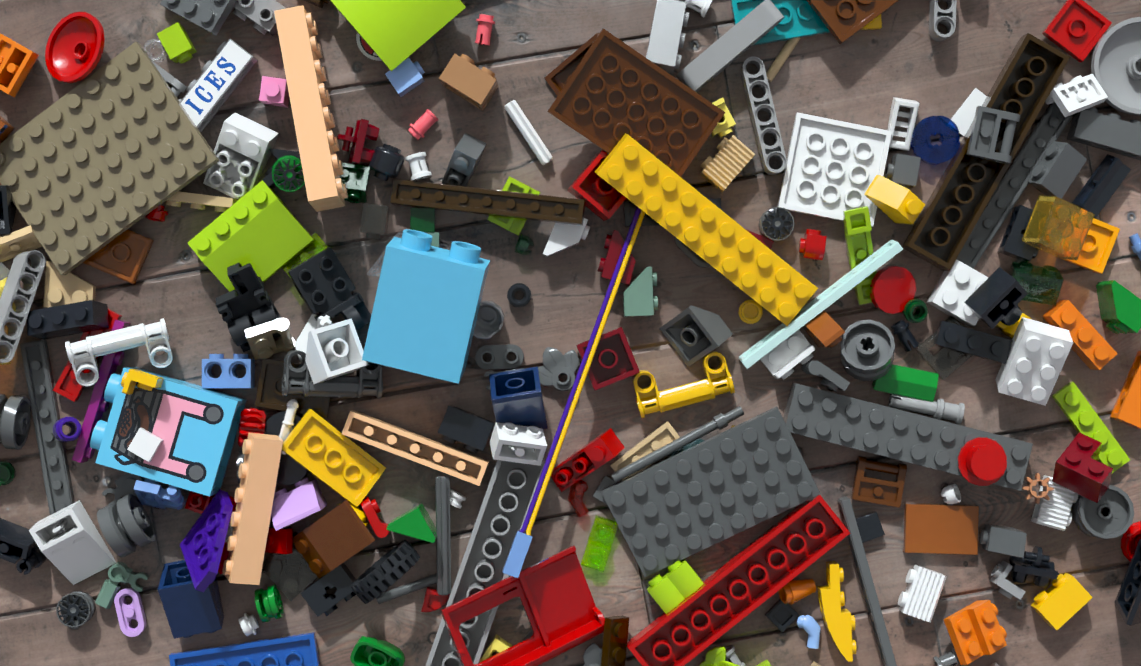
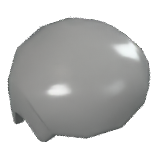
(489, 320)

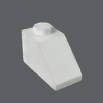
(565, 236)

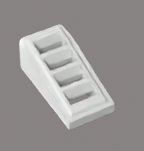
(913, 105)

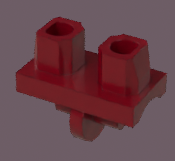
(362, 131)

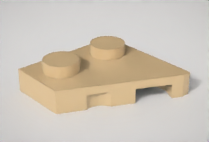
(65, 288)

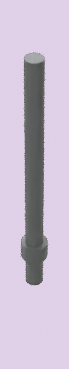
(720, 421)

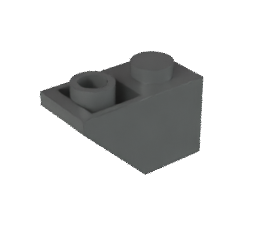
(464, 161)

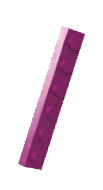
(97, 404)

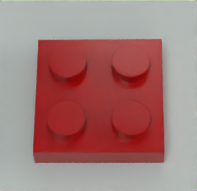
(1077, 28)

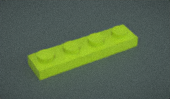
(1089, 423)

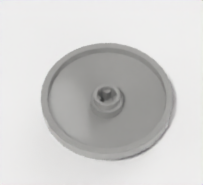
(1118, 65)

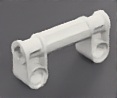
(84, 353)

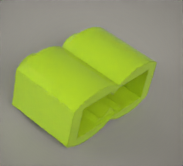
(674, 585)

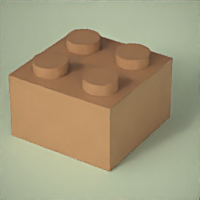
(469, 81)

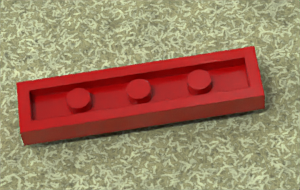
(67, 383)

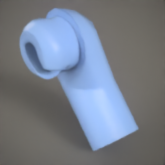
(813, 629)

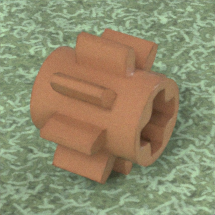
(1046, 488)

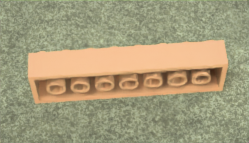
(309, 108)

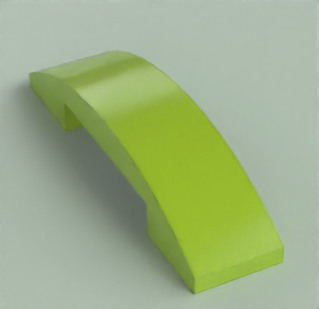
(859, 247)

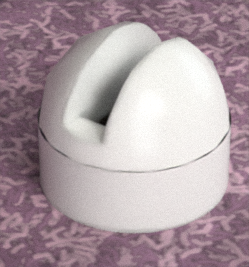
(951, 494)

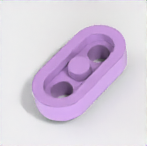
(127, 612)

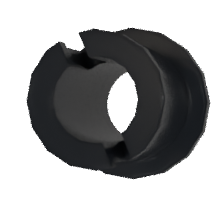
(904, 334)

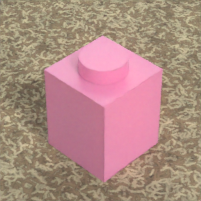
(274, 92)

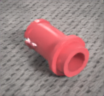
(484, 29)
(422, 125)

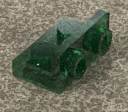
(1040, 283)

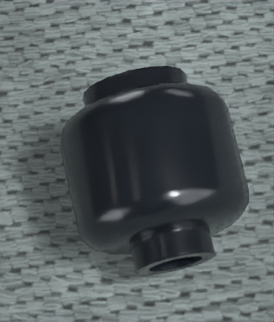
(386, 162)

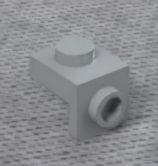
(1007, 588)

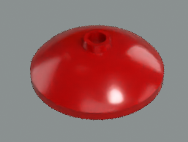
(74, 47)

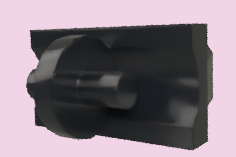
(1034, 564)

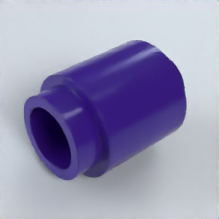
(74, 426)

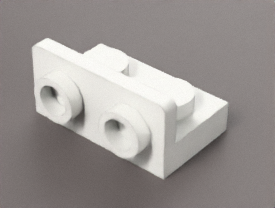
(1077, 95)
(787, 355)

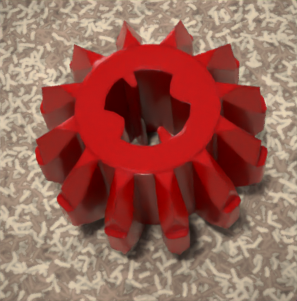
(251, 421)

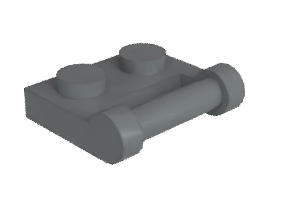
(985, 134)
(829, 378)

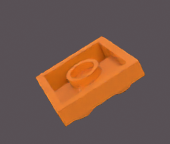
(975, 631)

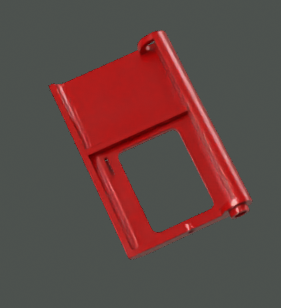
(555, 605)

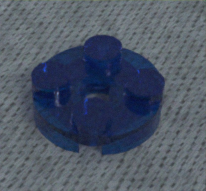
(948, 137)

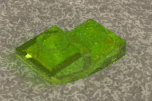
(599, 543)

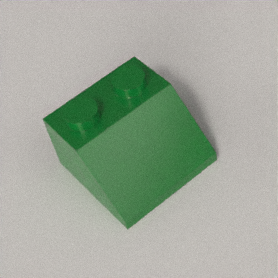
(1119, 307)

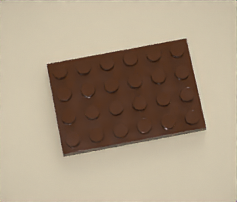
(627, 93)

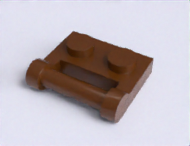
(878, 490)

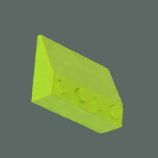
(251, 231)

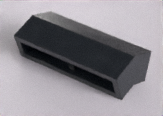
(1102, 185)

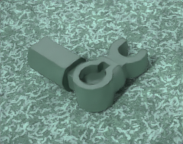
(118, 573)

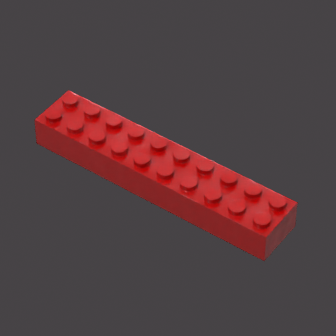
(740, 585)

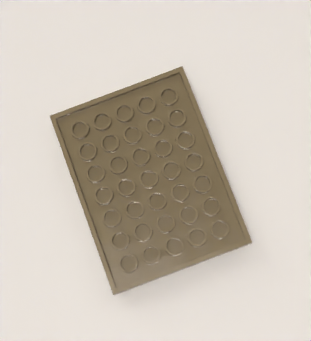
(102, 158)

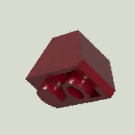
(614, 244)

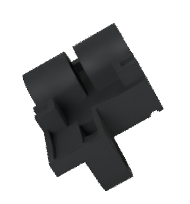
(327, 289)
(246, 305)

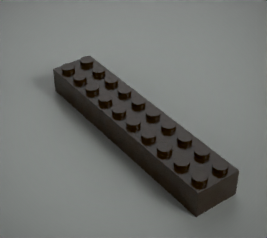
(972, 180)

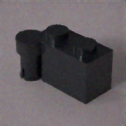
(17, 544)

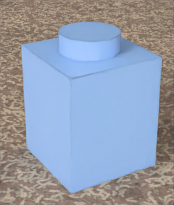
(406, 76)

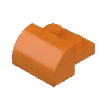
(14, 65)

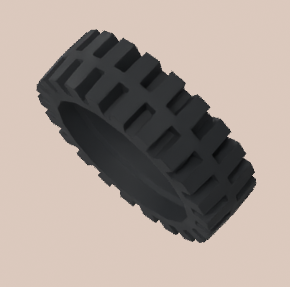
(385, 572)

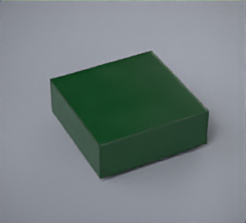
(422, 219)

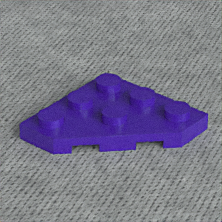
(206, 539)

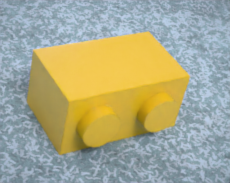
(1060, 600)

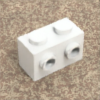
(518, 443)

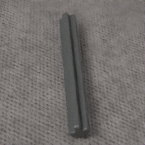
(443, 533)

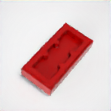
(279, 541)

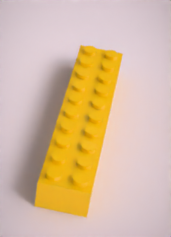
(706, 229)

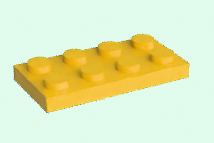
(332, 457)

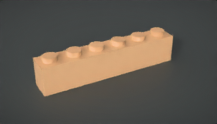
(415, 447)
(253, 508)

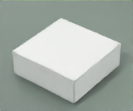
(145, 444)

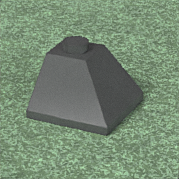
(695, 333)

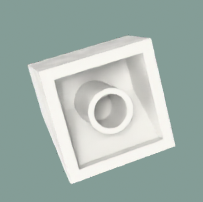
(333, 351)

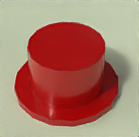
(982, 461)

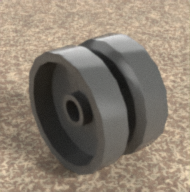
(872, 363)
(14, 421)
(1116, 516)
(126, 525)

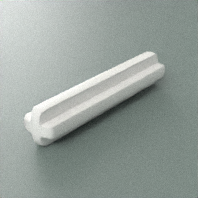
(528, 132)

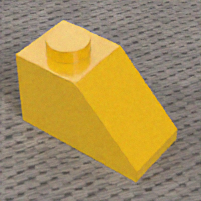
(894, 200)

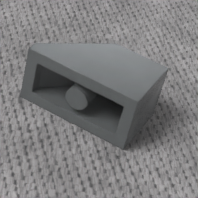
(1003, 540)

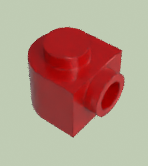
(813, 245)

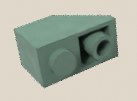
(639, 297)

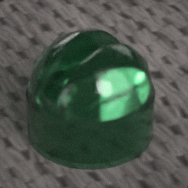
(522, 245)

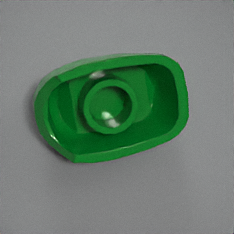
(375, 652)

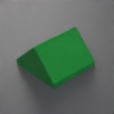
(415, 524)

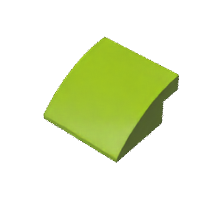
(397, 26)

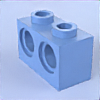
(228, 377)

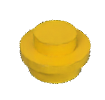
(750, 311)

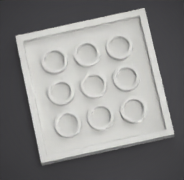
(832, 166)

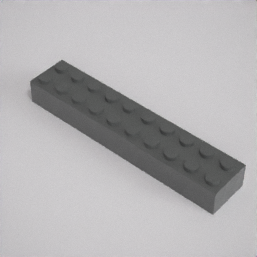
(894, 432)

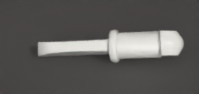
(287, 428)

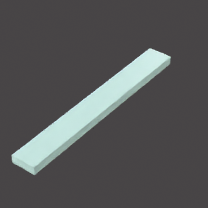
(821, 302)

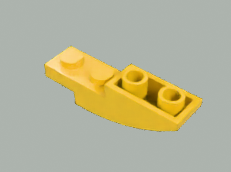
(837, 621)

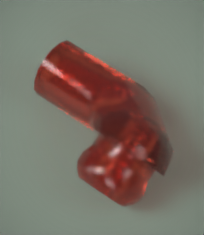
(575, 497)

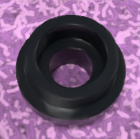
(519, 287)

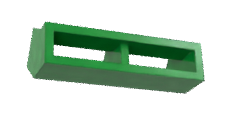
(908, 383)

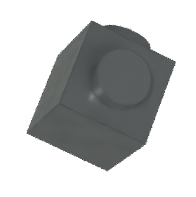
(903, 170)

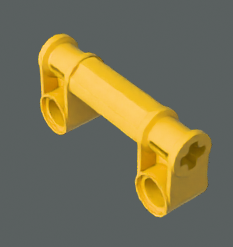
(684, 394)

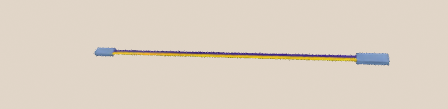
(522, 541)

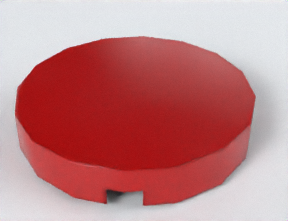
(892, 289)

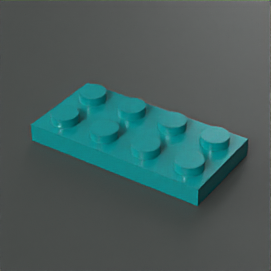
(798, 20)

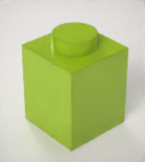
(177, 43)

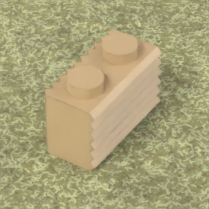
(727, 163)

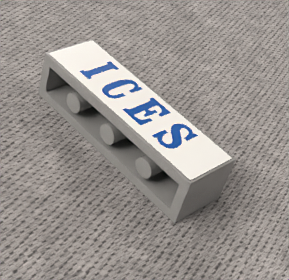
(216, 83)

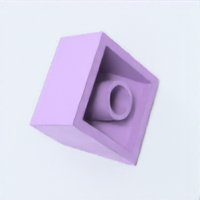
(297, 503)

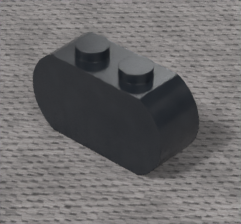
(289, 470)

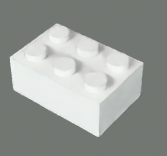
(1034, 361)

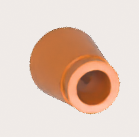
(796, 590)

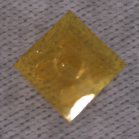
(1058, 227)

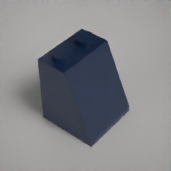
(518, 398)
(188, 609)

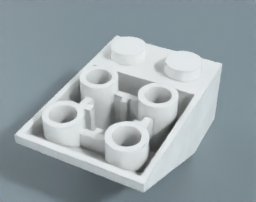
(241, 155)
(72, 543)

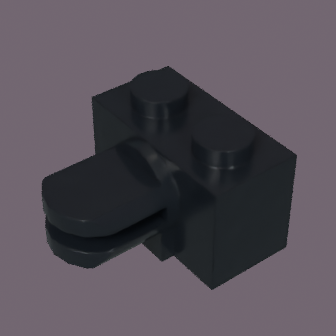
(997, 299)

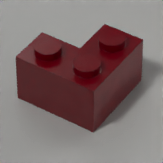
(1080, 470)

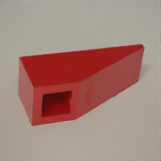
(587, 459)

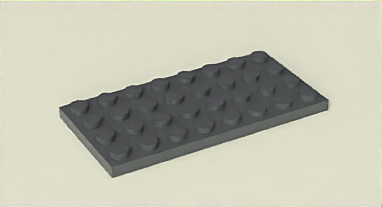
(711, 491)

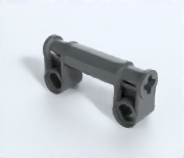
(336, 387)

